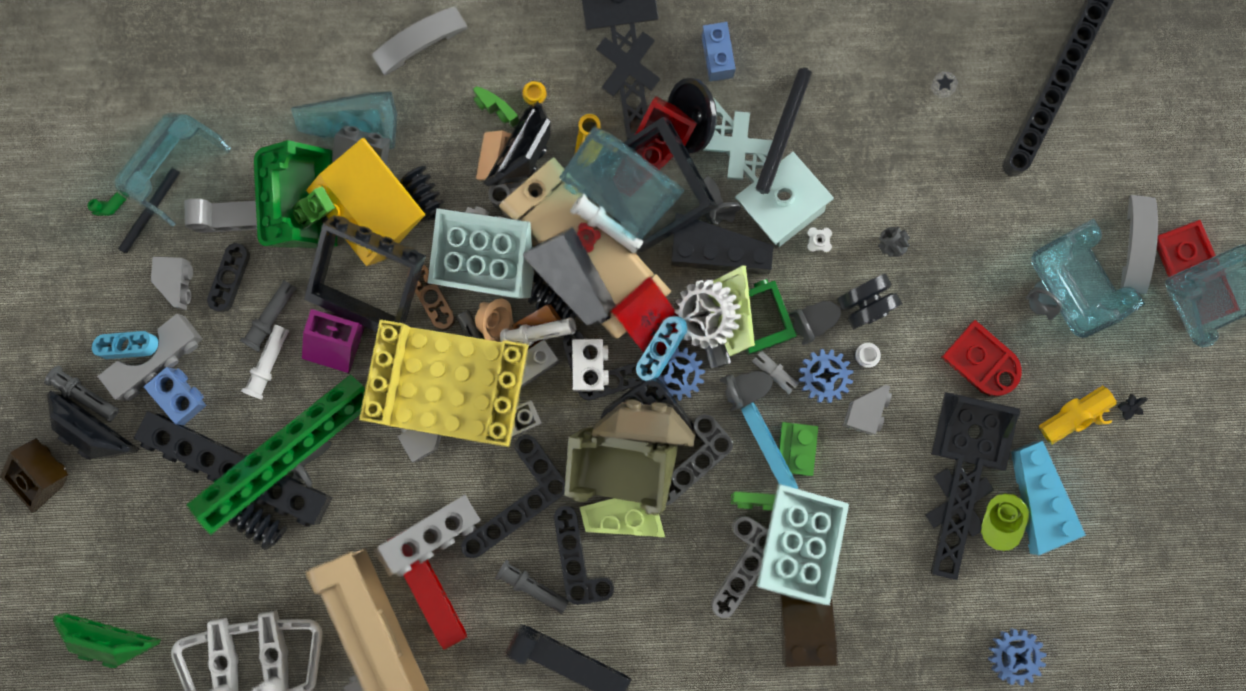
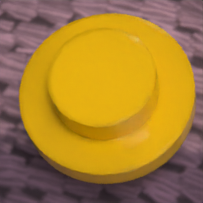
(534, 92)

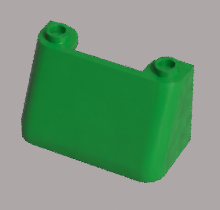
(281, 180)

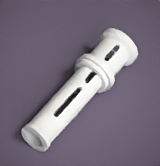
(597, 217)
(529, 334)
(261, 374)

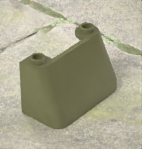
(619, 470)

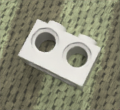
(582, 365)

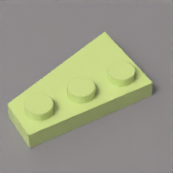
(738, 285)
(620, 517)

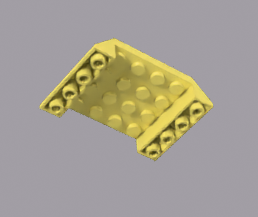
(444, 383)

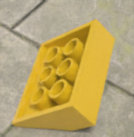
(369, 197)

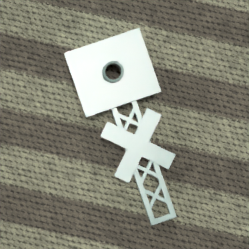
(775, 217)

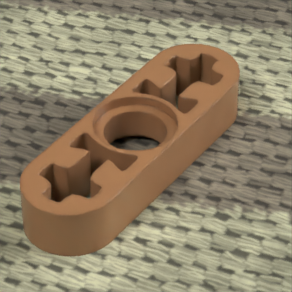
(434, 316)

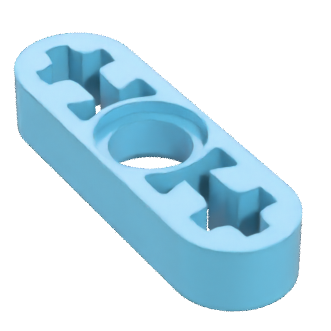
(133, 349)
(651, 352)

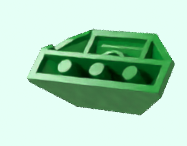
(101, 641)

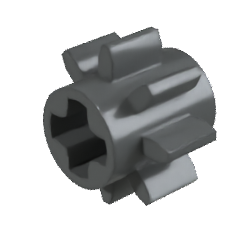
(894, 241)

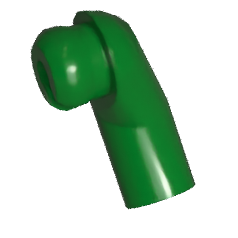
(106, 208)

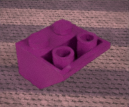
(331, 340)

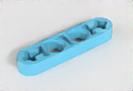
(768, 446)

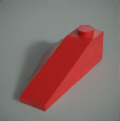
(657, 150)

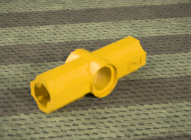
(1077, 414)

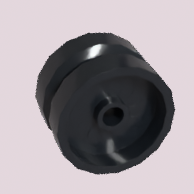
(870, 302)

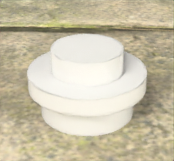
(867, 355)

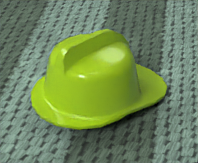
(1004, 522)

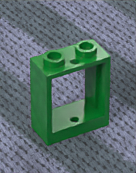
(779, 337)

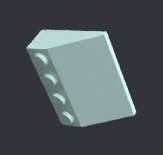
(481, 254)
(803, 545)

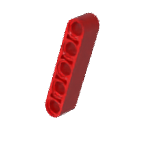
(433, 601)

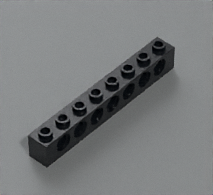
(151, 434)

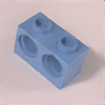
(718, 51)
(172, 400)

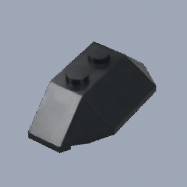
(522, 148)
(84, 430)

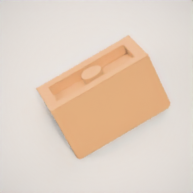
(491, 148)

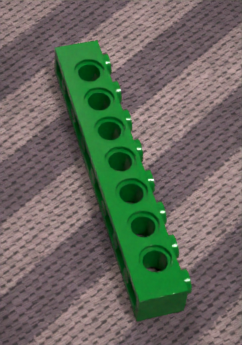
(278, 455)

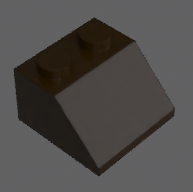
(33, 474)

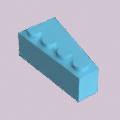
(1051, 514)

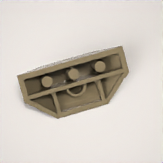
(645, 423)

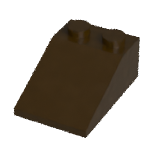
(807, 633)

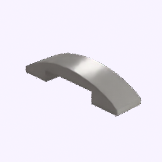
(417, 38)
(1141, 244)

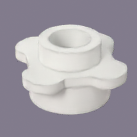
(824, 245)

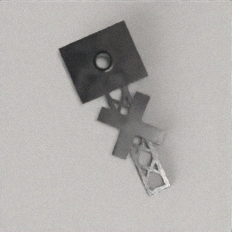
(622, 12)
(989, 449)

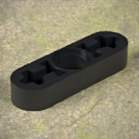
(223, 268)

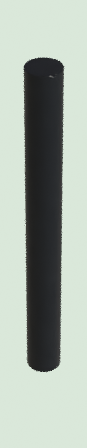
(146, 215)

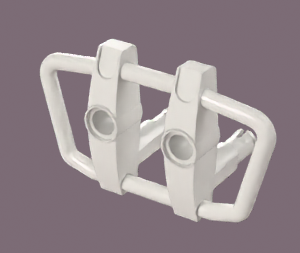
(270, 636)

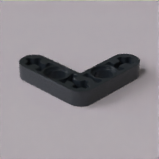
(607, 391)
(639, 393)

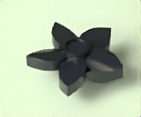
(1132, 406)

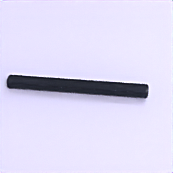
(783, 131)

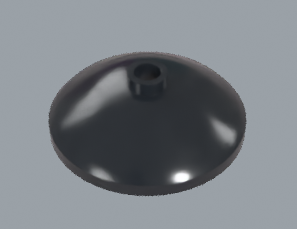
(698, 103)

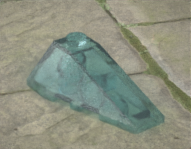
(368, 112)

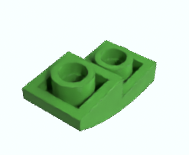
(491, 102)
(313, 207)

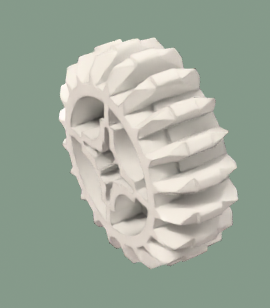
(701, 292)

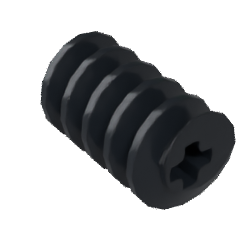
(420, 191)
(544, 296)
(257, 527)

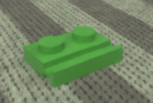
(798, 447)
(748, 500)

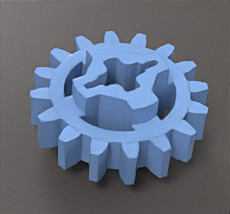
(823, 364)
(689, 367)
(1024, 651)

